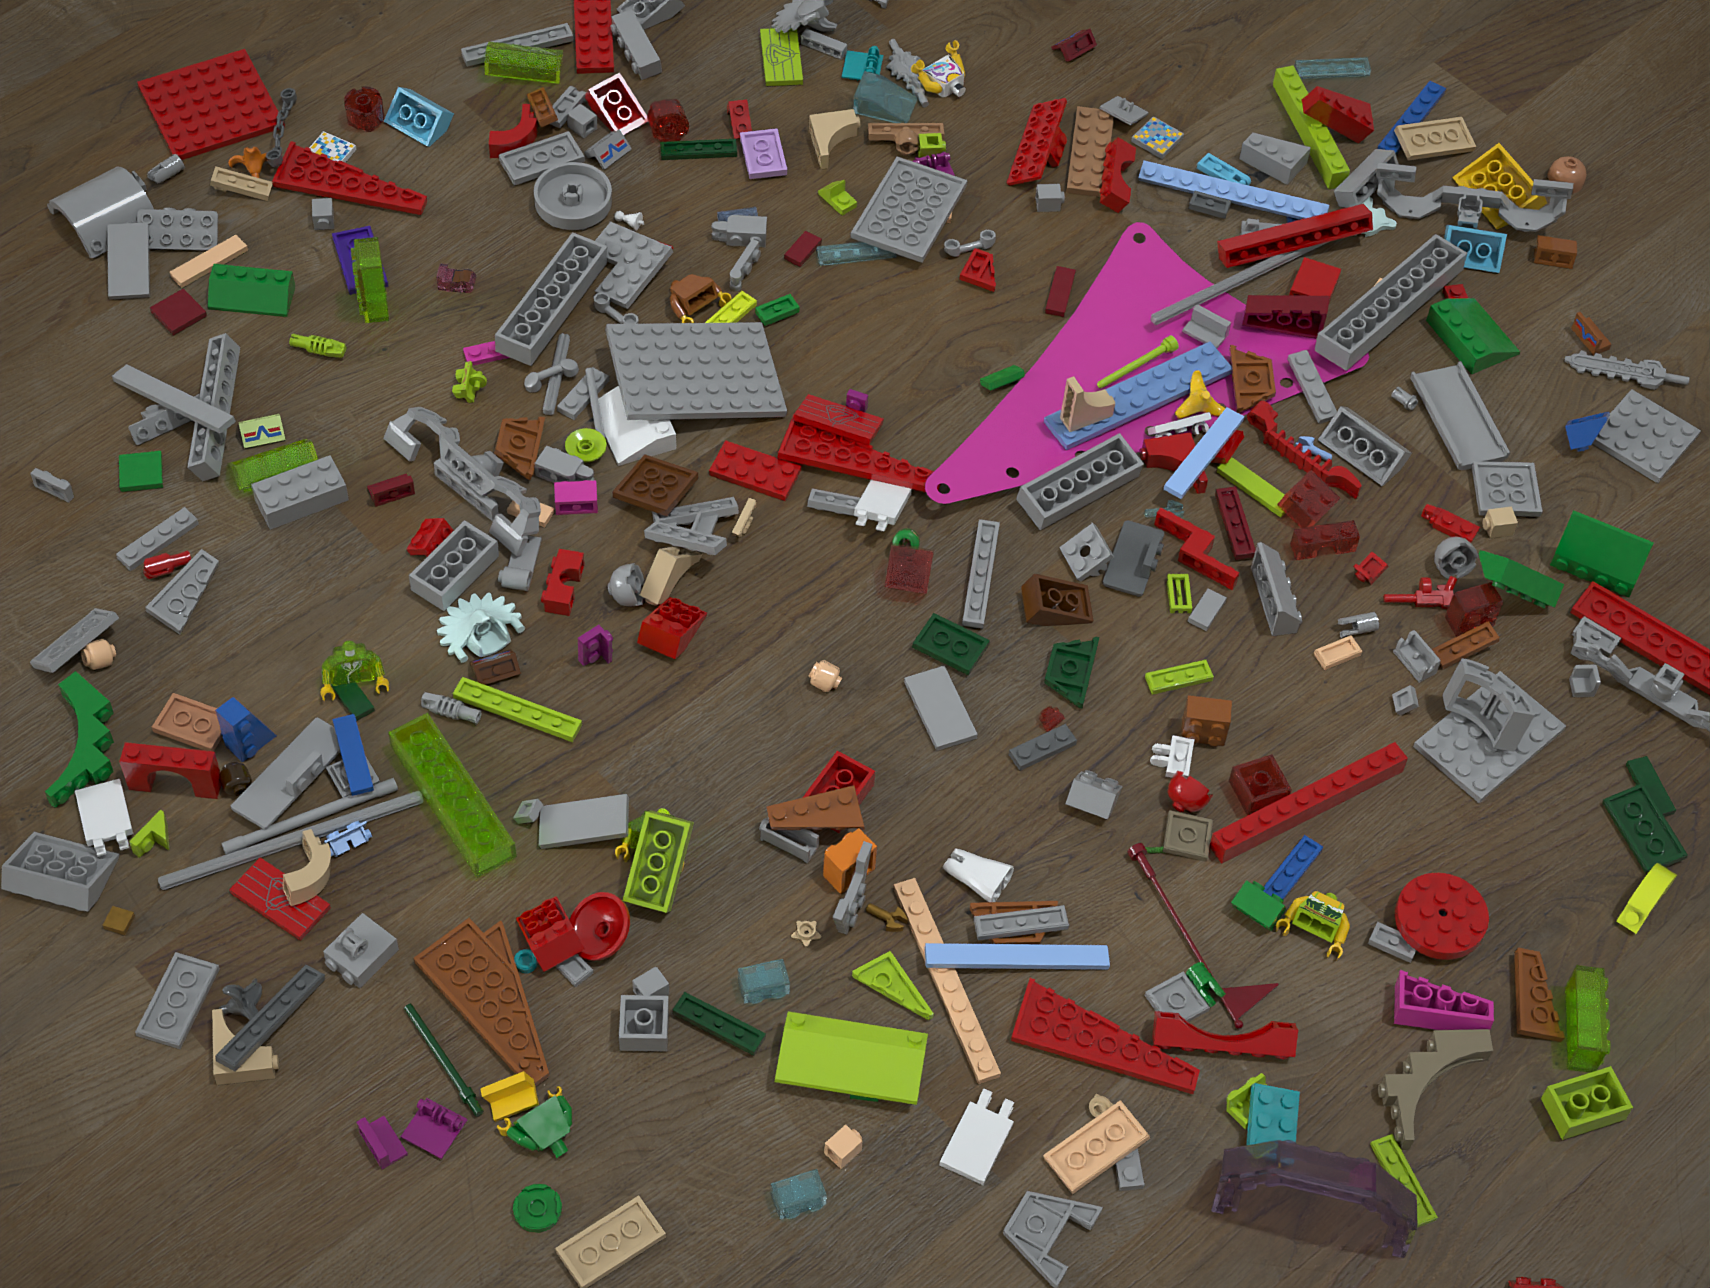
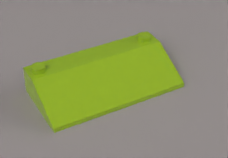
(851, 1058)

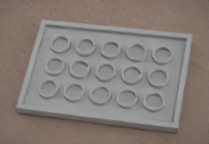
(909, 209)
(1468, 755)

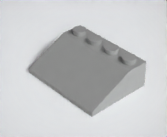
(58, 871)

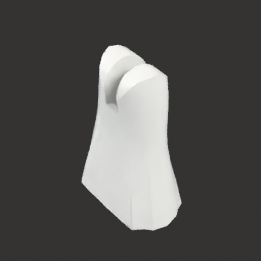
(979, 873)

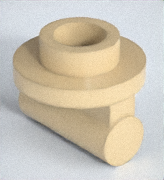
(1099, 1105)

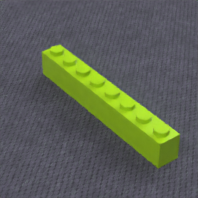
(1312, 132)

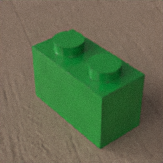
(1259, 905)

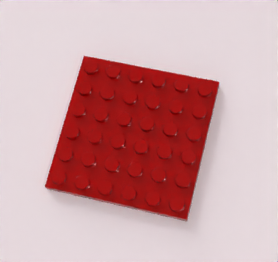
(210, 104)

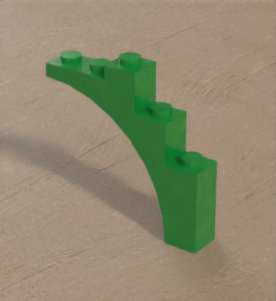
(93, 738)

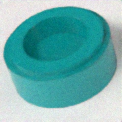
(525, 961)

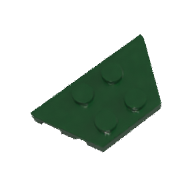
(1071, 669)

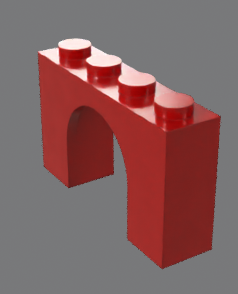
(142, 761)

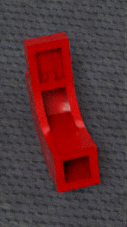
(519, 136)

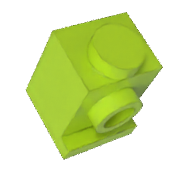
(930, 144)

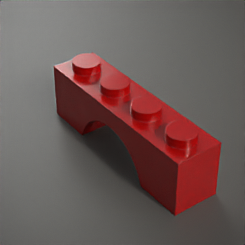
(1114, 190)

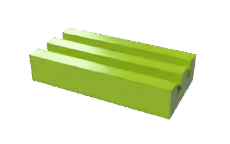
(1180, 607)

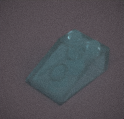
(883, 99)

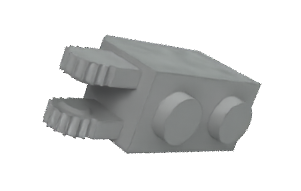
(741, 230)
(559, 467)

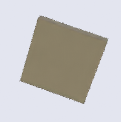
(1187, 835)

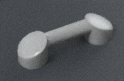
(953, 247)
(602, 304)
(568, 366)

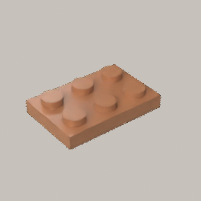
(189, 723)

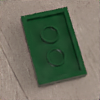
(951, 644)

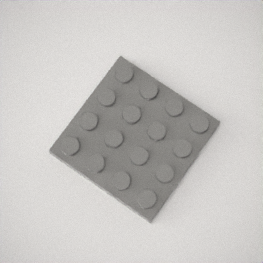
(1645, 436)

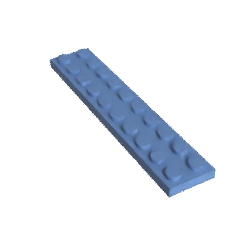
(1147, 392)

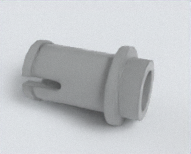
(1404, 398)

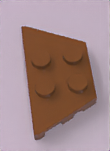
(1251, 378)
(519, 443)
(988, 908)

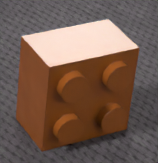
(1206, 720)

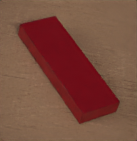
(1060, 291)

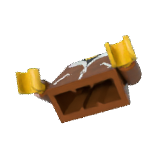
(693, 294)

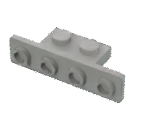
(156, 421)

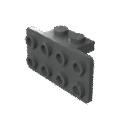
(1134, 558)

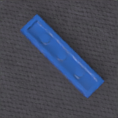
(353, 755)
(1293, 867)

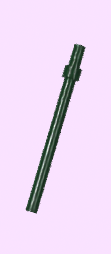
(466, 1093)

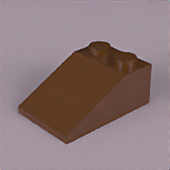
(1056, 601)

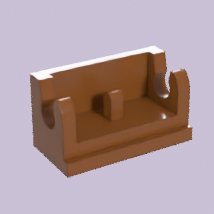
(1555, 252)

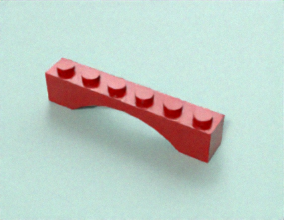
(1272, 1039)

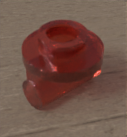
(1050, 718)

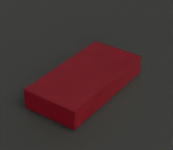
(802, 248)

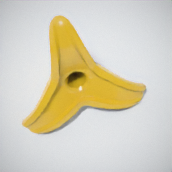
(1198, 400)

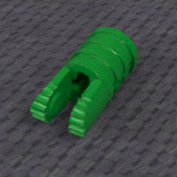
(1204, 981)

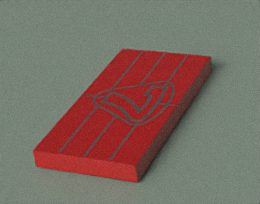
(838, 419)
(263, 891)

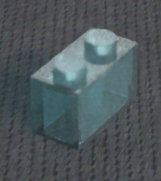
(763, 981)
(798, 1194)

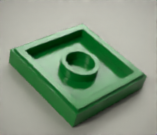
(140, 471)

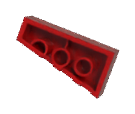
(1340, 113)

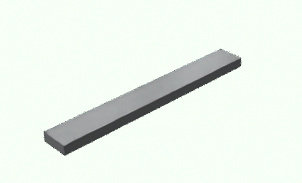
(173, 399)

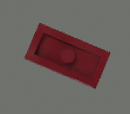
(1076, 44)
(391, 489)

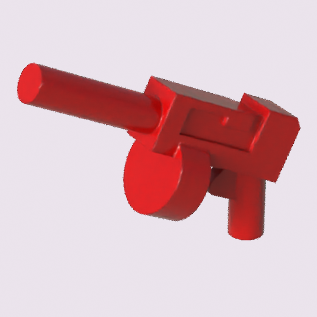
(1425, 595)

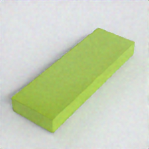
(1179, 677)

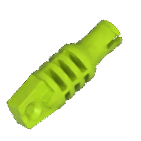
(319, 345)

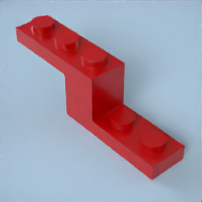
(1196, 548)

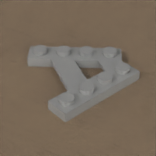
(700, 535)

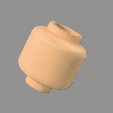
(98, 654)
(825, 676)

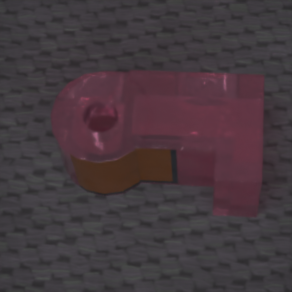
(455, 280)

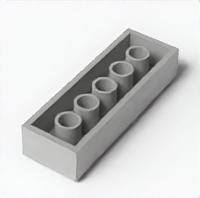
(1079, 481)

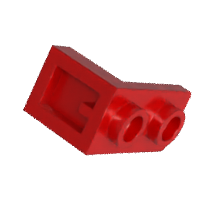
(739, 117)

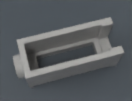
(802, 836)

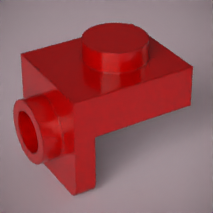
(1370, 568)

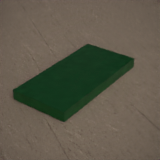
(1644, 828)

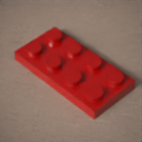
(755, 470)

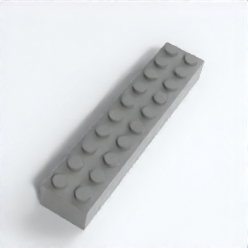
(1390, 302)

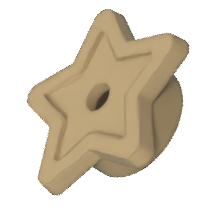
(806, 926)

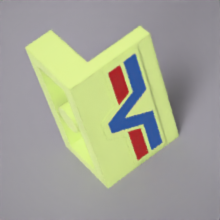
(261, 430)

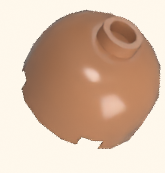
(1568, 170)

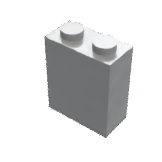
(361, 969)

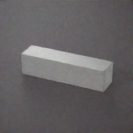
(824, 44)

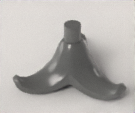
(243, 1000)

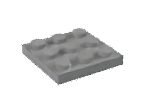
(1507, 486)

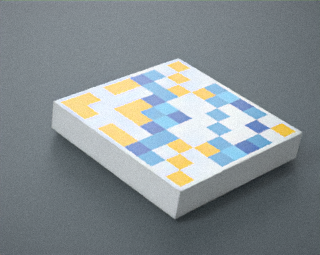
(333, 147)

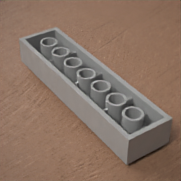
(551, 299)

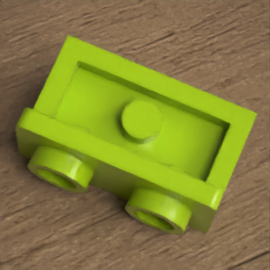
(1239, 1100)

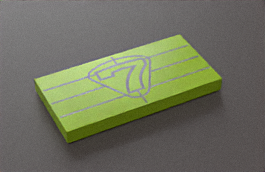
(781, 57)

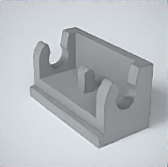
(1417, 656)

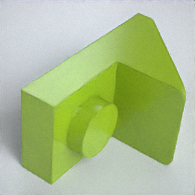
(838, 197)
(154, 831)

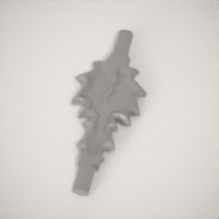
(901, 67)

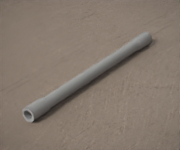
(241, 842)

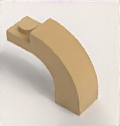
(310, 880)

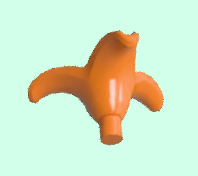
(251, 159)

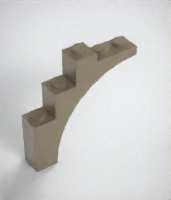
(1445, 1051)

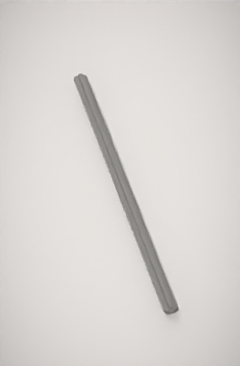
(1227, 284)
(288, 840)

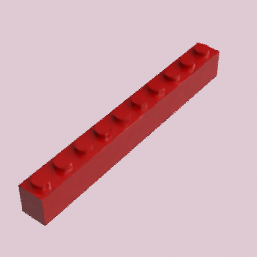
(1308, 802)

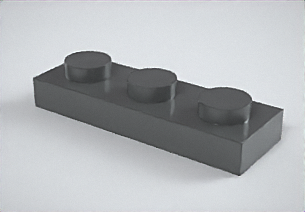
(1042, 747)

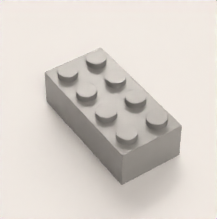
(300, 492)
(454, 565)

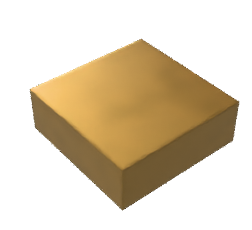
(118, 920)

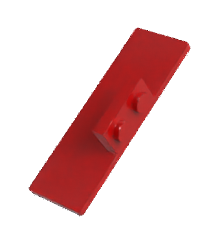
(1040, 142)

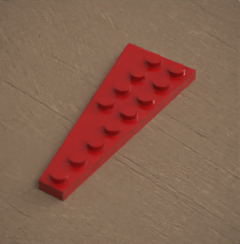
(335, 179)
(843, 455)
(1070, 1031)

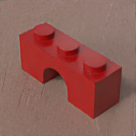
(566, 567)

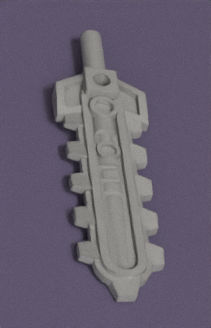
(1647, 373)

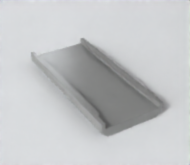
(1460, 416)

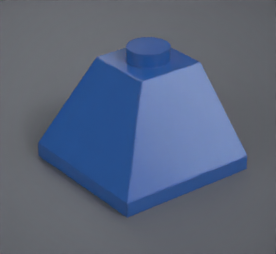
(1584, 430)

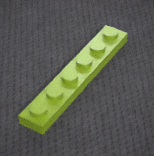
(517, 709)

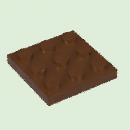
(655, 485)

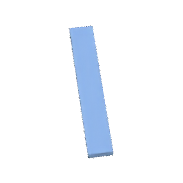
(1203, 453)

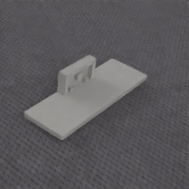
(288, 774)

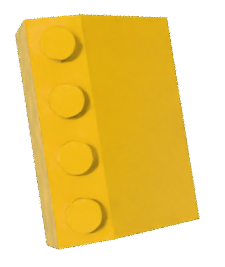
(1501, 173)

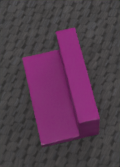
(381, 1141)

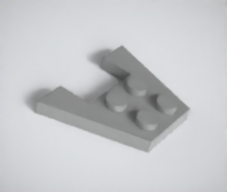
(845, 913)
(1038, 1225)

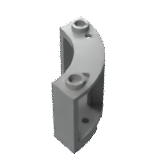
(1501, 689)

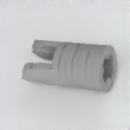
(166, 169)
(1361, 624)

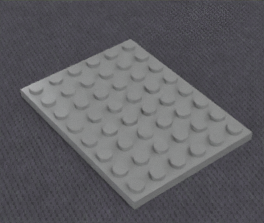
(695, 371)

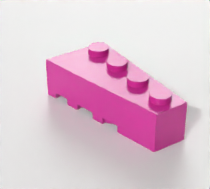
(1439, 1007)

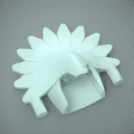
(478, 626)

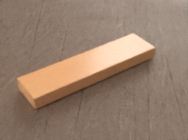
(204, 262)

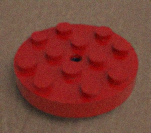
(1441, 916)

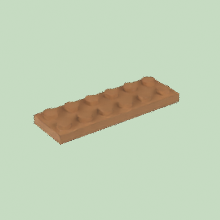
(1088, 152)

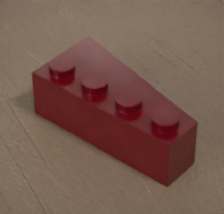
(1287, 314)

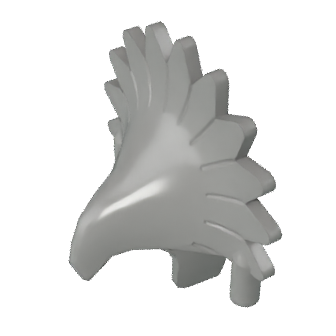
(805, 13)

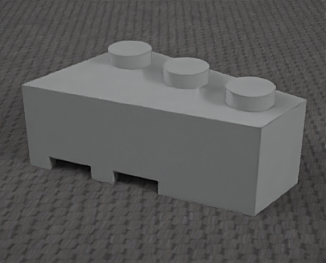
(1274, 156)

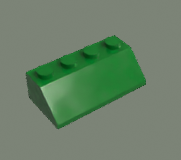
(250, 290)
(1520, 580)

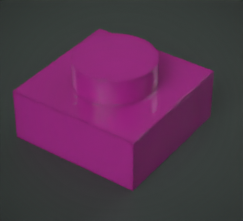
(857, 400)

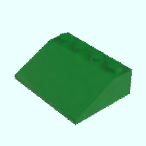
(1470, 333)
(1601, 553)

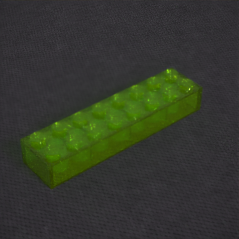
(452, 795)

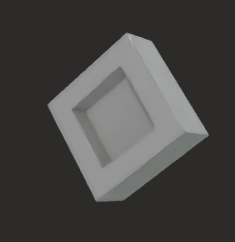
(1405, 700)
(528, 811)

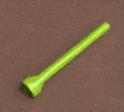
(1168, 344)

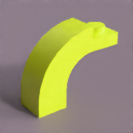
(1646, 897)

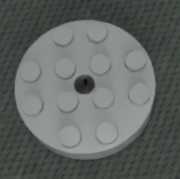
(573, 196)

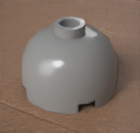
(1455, 557)
(626, 585)

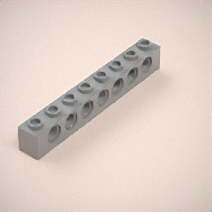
(216, 390)

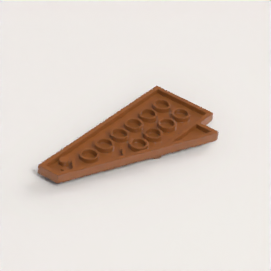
(485, 987)

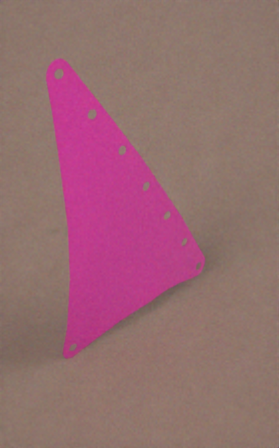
(1100, 338)

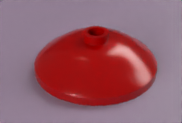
(593, 918)

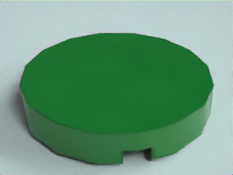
(537, 1208)

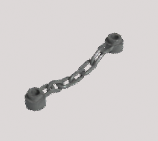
(289, 98)

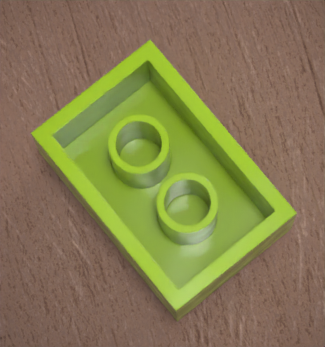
(1586, 1103)

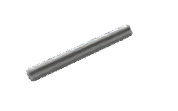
(555, 380)

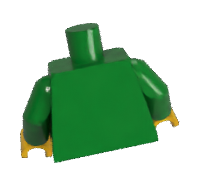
(542, 1125)

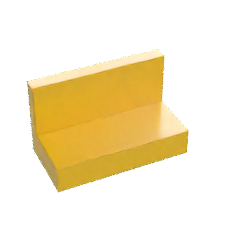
(511, 1095)

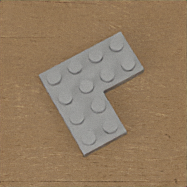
(636, 263)

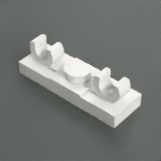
(1181, 425)

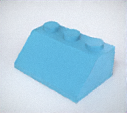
(418, 116)
(1482, 247)

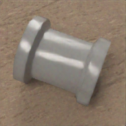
(359, 945)

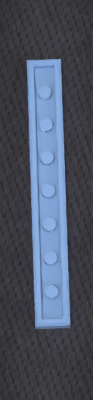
(1016, 956)

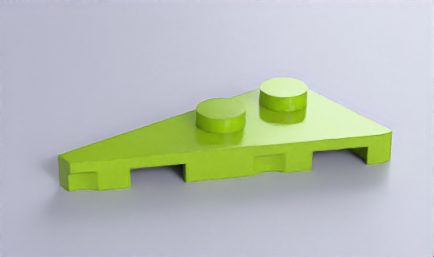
(890, 979)

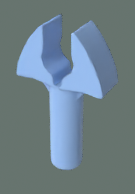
(1308, 442)

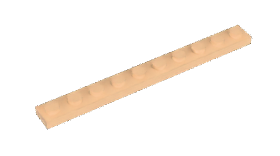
(948, 984)

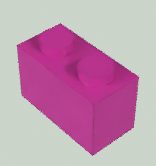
(576, 497)

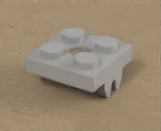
(1098, 556)

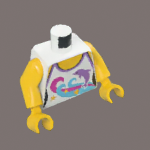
(944, 75)

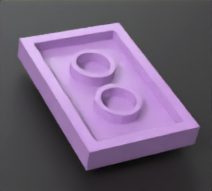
(763, 153)

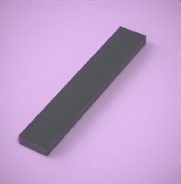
(269, 1018)

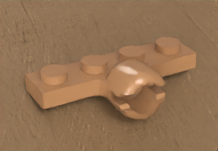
(903, 134)

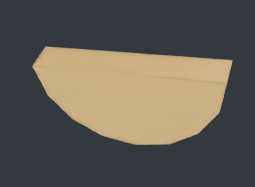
(745, 518)

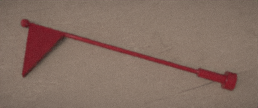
(1237, 999)

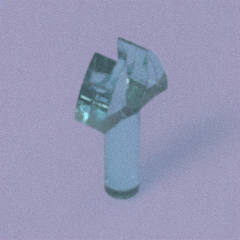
(1171, 506)

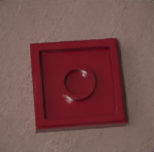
(178, 311)

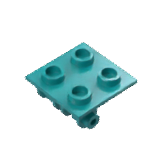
(858, 62)

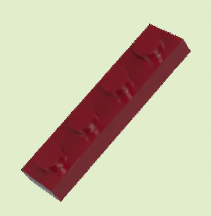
(1235, 523)

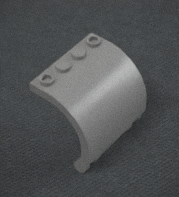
(100, 202)

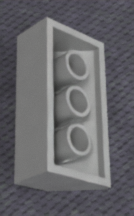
(1364, 446)
(1275, 591)

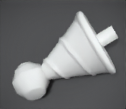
(633, 220)

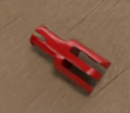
(164, 564)

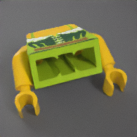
(1320, 916)

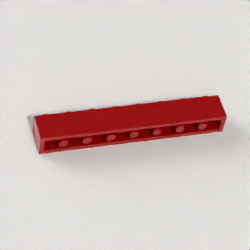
(1295, 235)

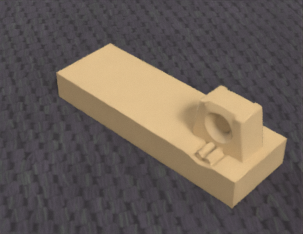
(240, 183)

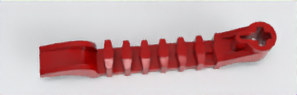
(1263, 418)

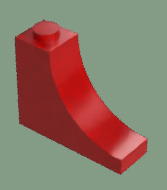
(1169, 453)

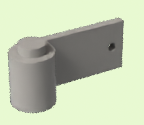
(521, 567)

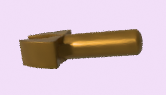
(889, 917)

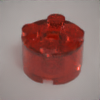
(364, 108)
(668, 120)

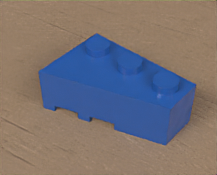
(242, 730)

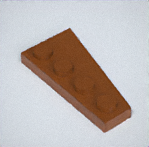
(825, 810)
(1534, 999)

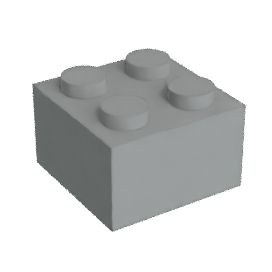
(643, 1023)

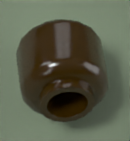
(235, 778)

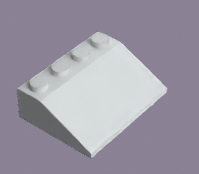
(633, 438)

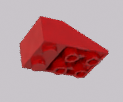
(671, 627)
(550, 933)

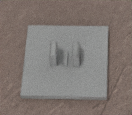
(1124, 110)

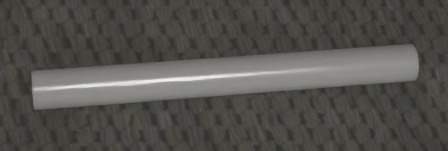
(594, 400)

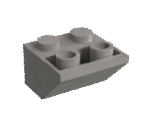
(1094, 794)

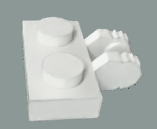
(1179, 756)

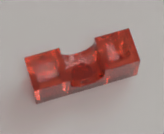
(1309, 540)

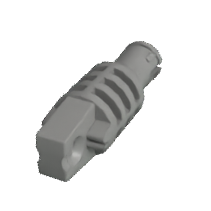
(450, 708)

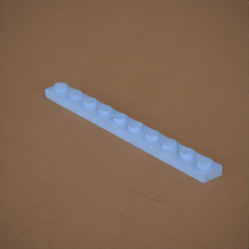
(1236, 192)

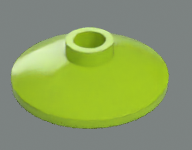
(586, 444)

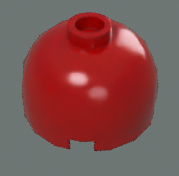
(1188, 793)

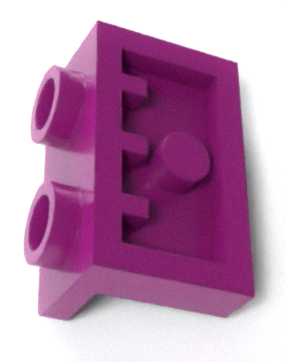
(595, 644)

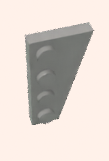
(180, 596)

